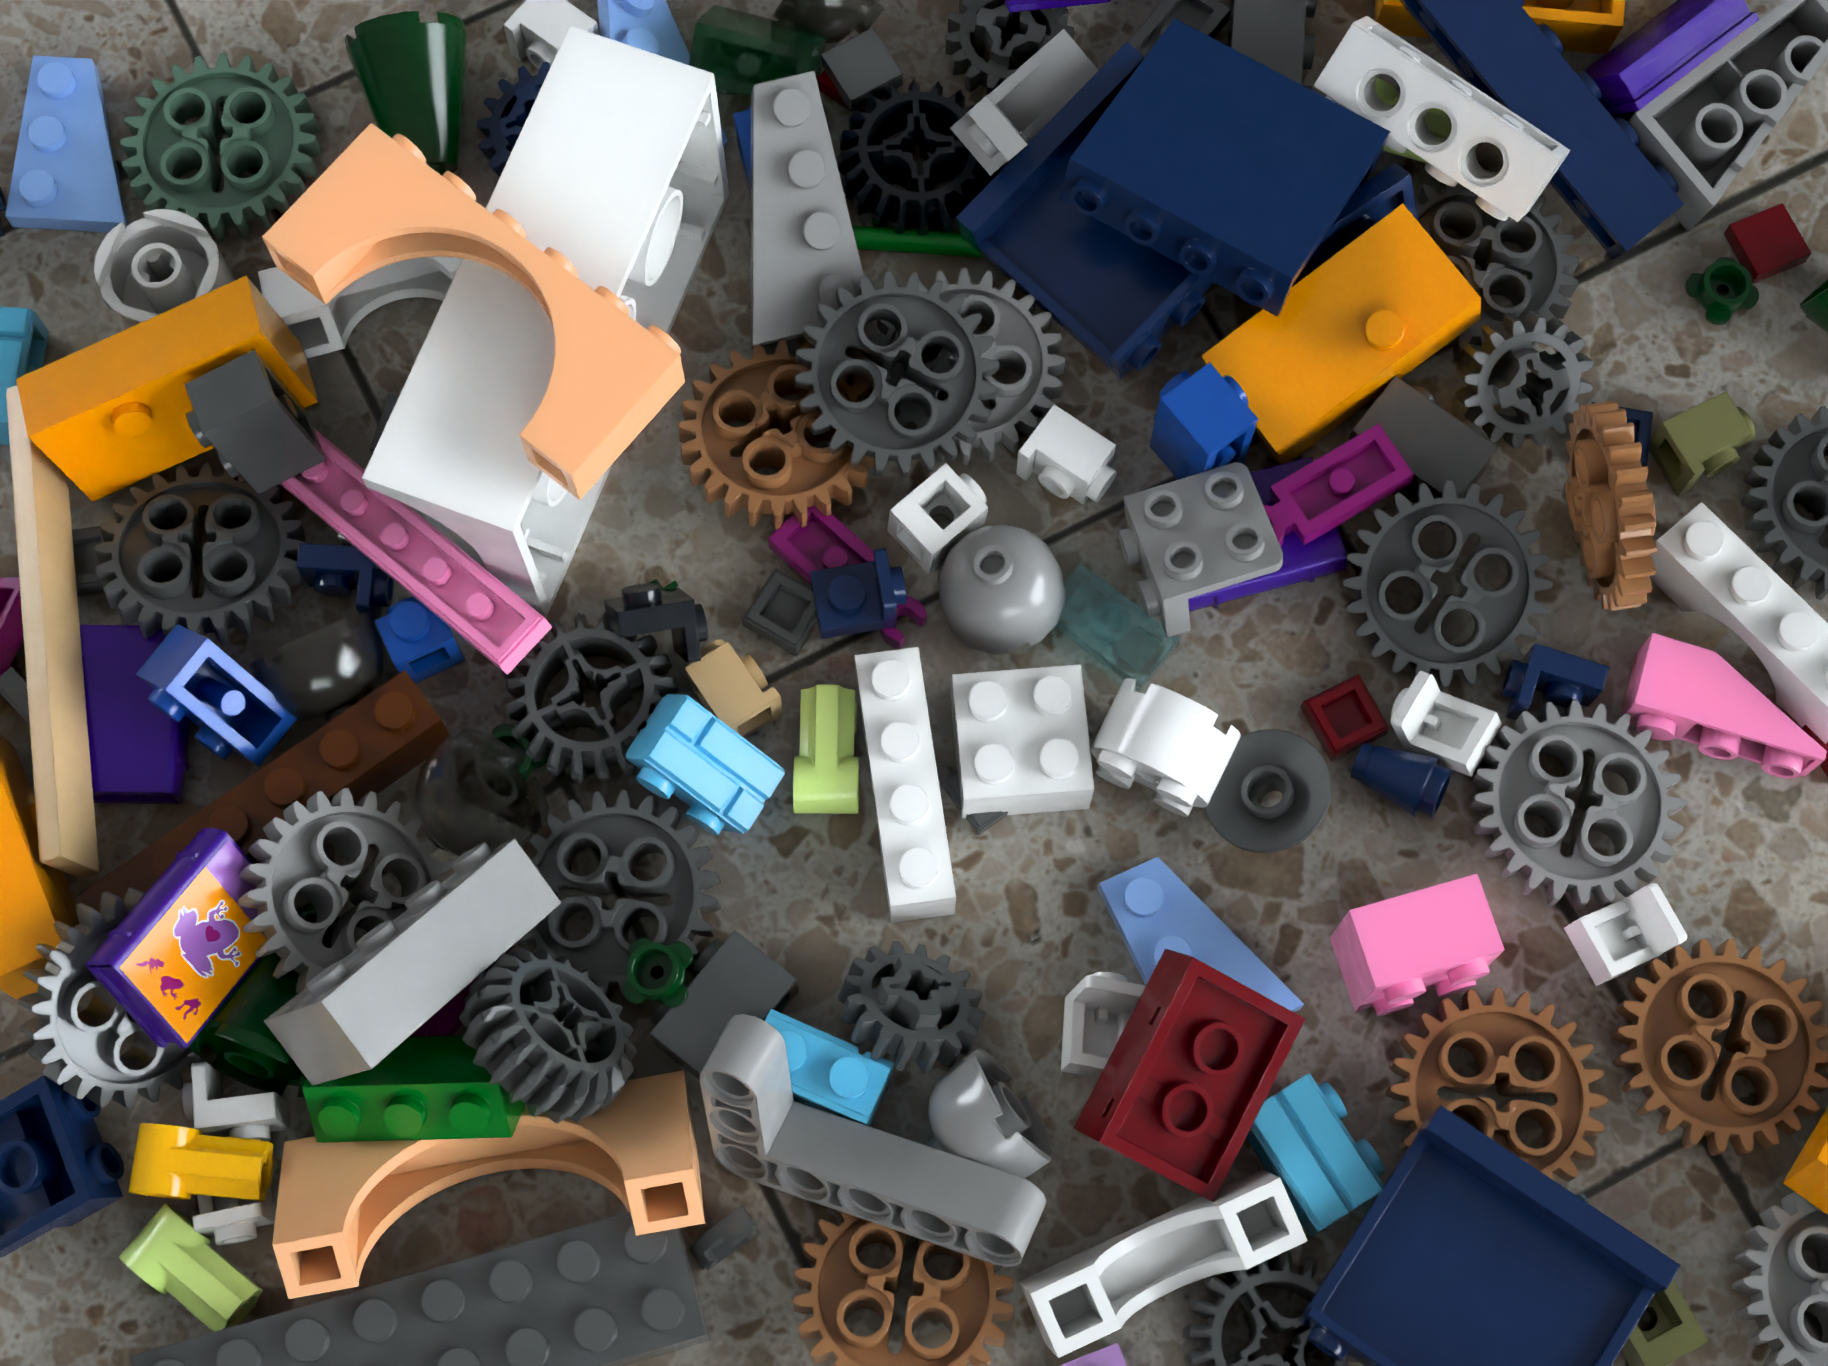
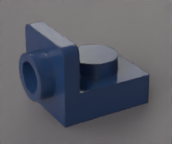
(339, 569)
(858, 596)
(1556, 675)

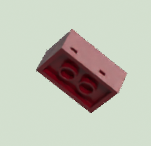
(1189, 1073)

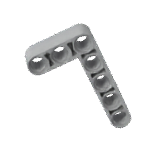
(852, 1166)

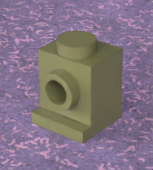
(1701, 441)
(1670, 1334)

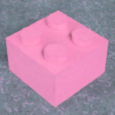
(1417, 944)

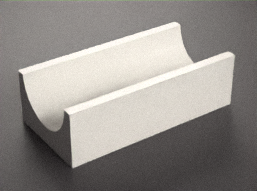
(627, 185)

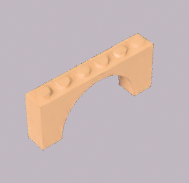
(390, 207)
(347, 1194)

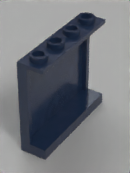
(1222, 165)
(1082, 271)
(1482, 1266)

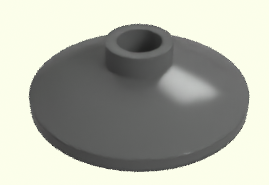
(1263, 764)

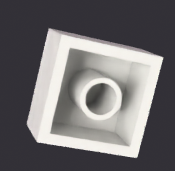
(1022, 740)

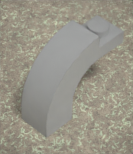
(1024, 102)

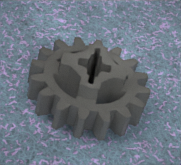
(987, 28)
(1503, 366)
(910, 1007)

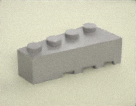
(1730, 102)
(797, 212)
(414, 964)

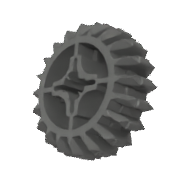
(570, 707)
(548, 1035)
(1257, 1315)

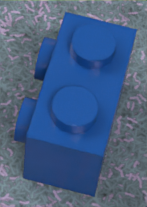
(1202, 423)
(216, 694)

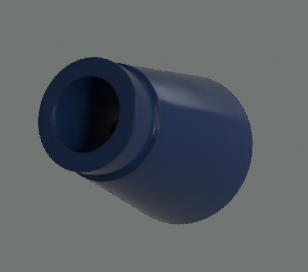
(1403, 777)

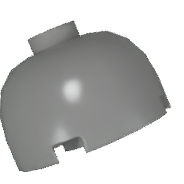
(1001, 588)
(984, 1120)

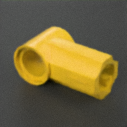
(184, 1163)

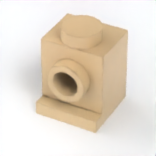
(732, 688)

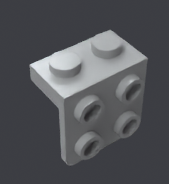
(1197, 540)

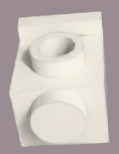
(540, 27)
(1068, 458)
(939, 494)

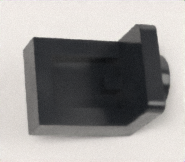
(650, 609)

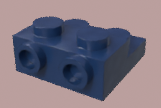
(51, 1163)

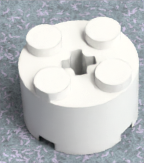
(157, 265)
(1163, 746)

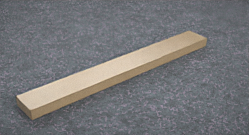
(52, 655)

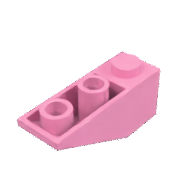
(1705, 701)

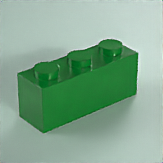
(414, 1093)

